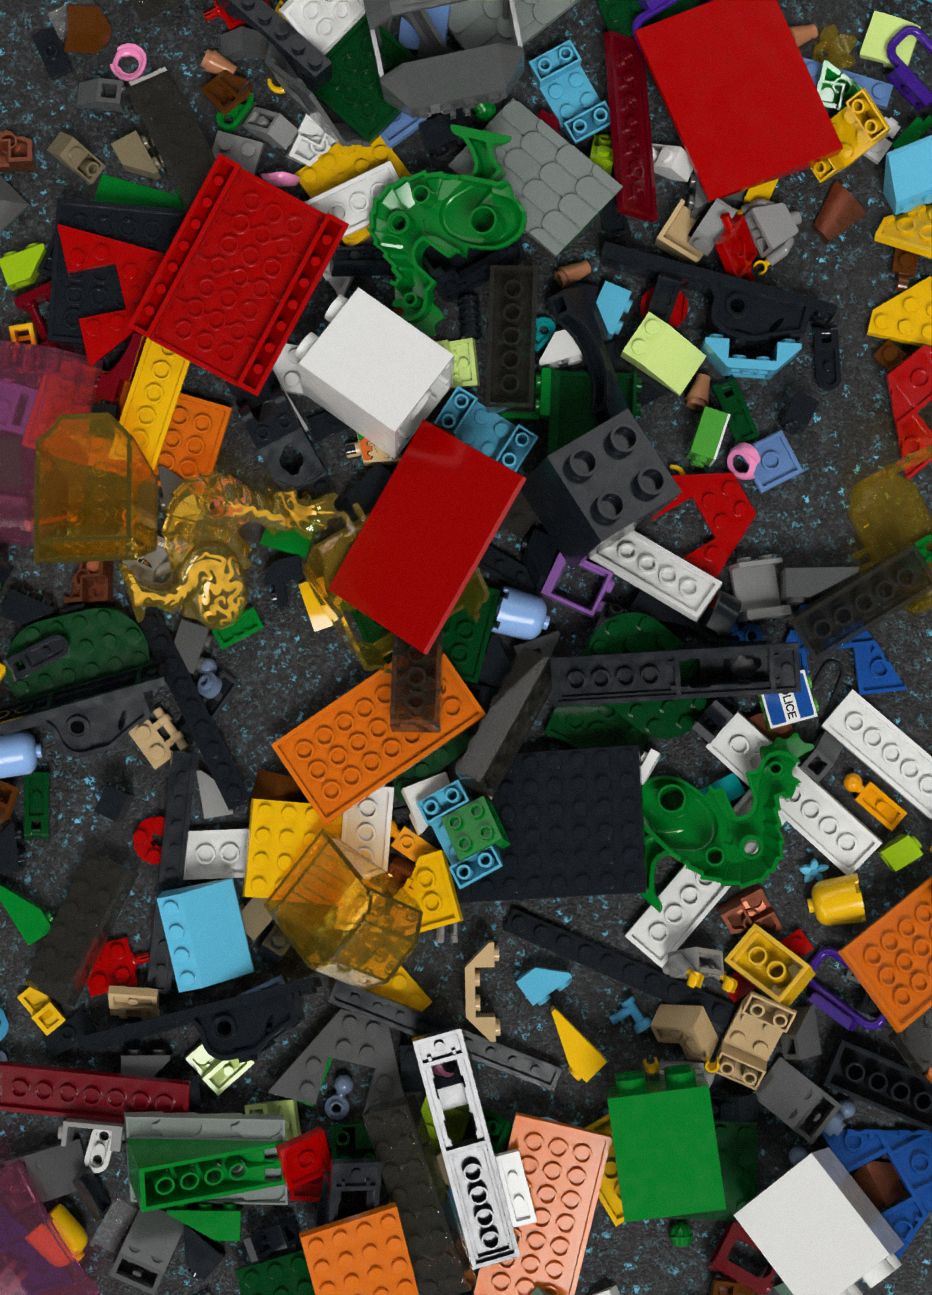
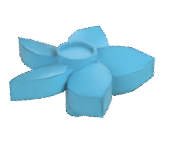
(813, 870)

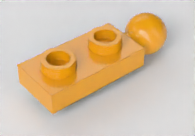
(874, 801)
(410, 843)

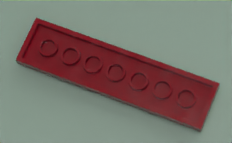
(630, 127)
(87, 1092)

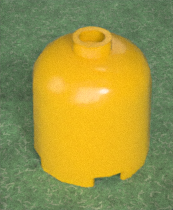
(837, 901)
(70, 1230)

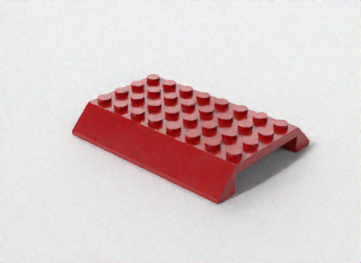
(237, 276)

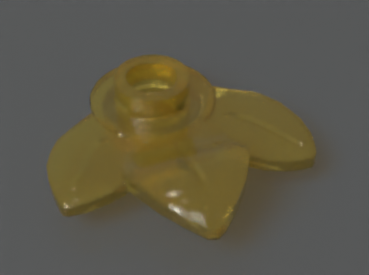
(837, 47)

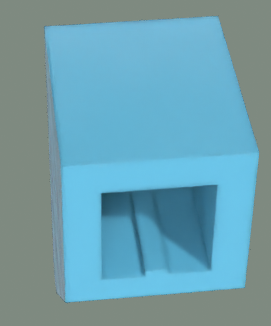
(610, 306)
(540, 982)

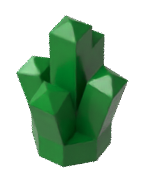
(913, 132)

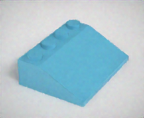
(909, 176)
(205, 934)

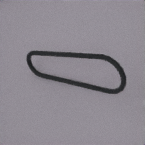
(832, 698)

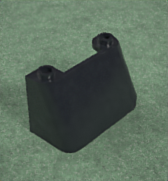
(461, 274)

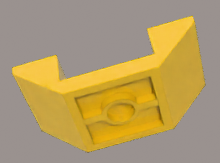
(859, 129)

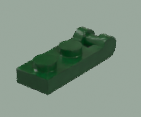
(740, 421)
(37, 805)

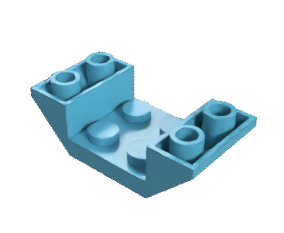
(569, 92)
(717, 352)
(485, 430)
(439, 805)

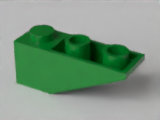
(215, 1222)

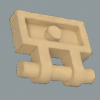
(152, 743)
(133, 1002)

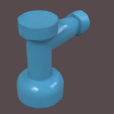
(630, 1008)

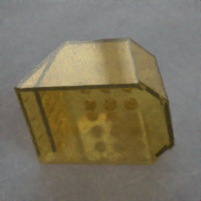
(92, 493)
(323, 907)

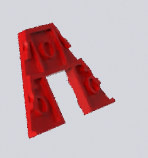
(135, 272)
(909, 392)
(722, 509)

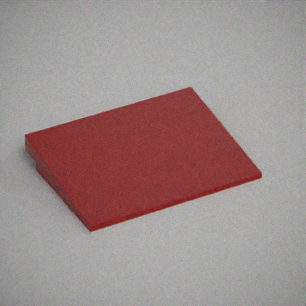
(738, 94)
(426, 535)

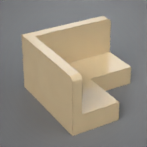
(675, 238)
(686, 1026)

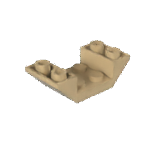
(483, 1022)
(752, 1039)

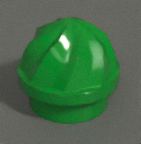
(485, 111)
(681, 1235)

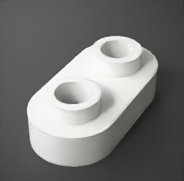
(99, 1147)

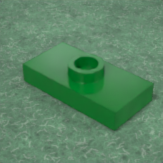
(246, 626)

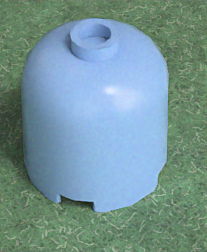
(520, 614)
(18, 754)

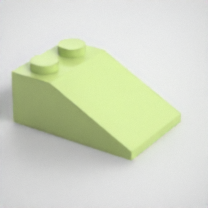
(663, 354)

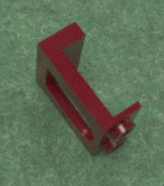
(719, 1261)

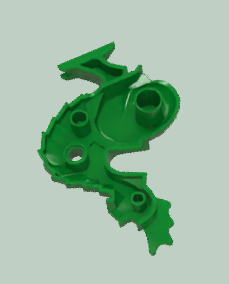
(448, 215)
(705, 830)

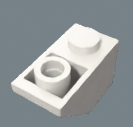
(671, 162)
(560, 351)

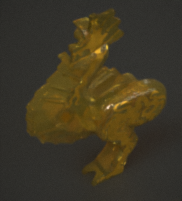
(208, 552)

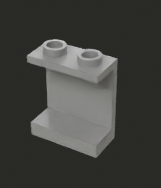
(757, 588)
(67, 1131)

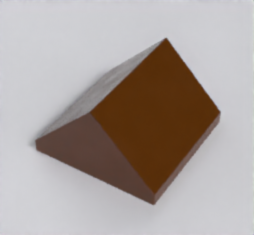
(275, 787)

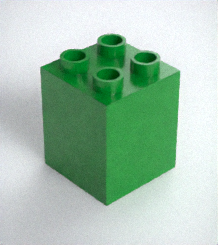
(665, 1144)

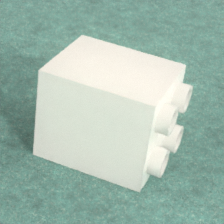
(374, 371)
(821, 1229)

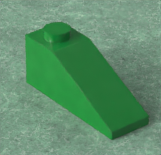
(28, 916)

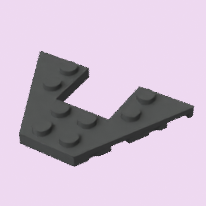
(349, 1039)

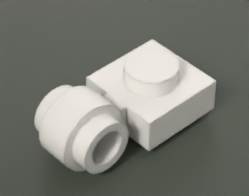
(878, 151)

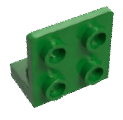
(542, 399)
(475, 828)

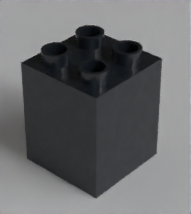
(599, 488)

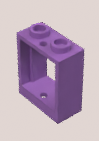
(555, 575)

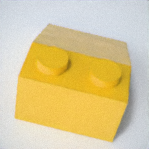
(770, 966)
(580, 1053)

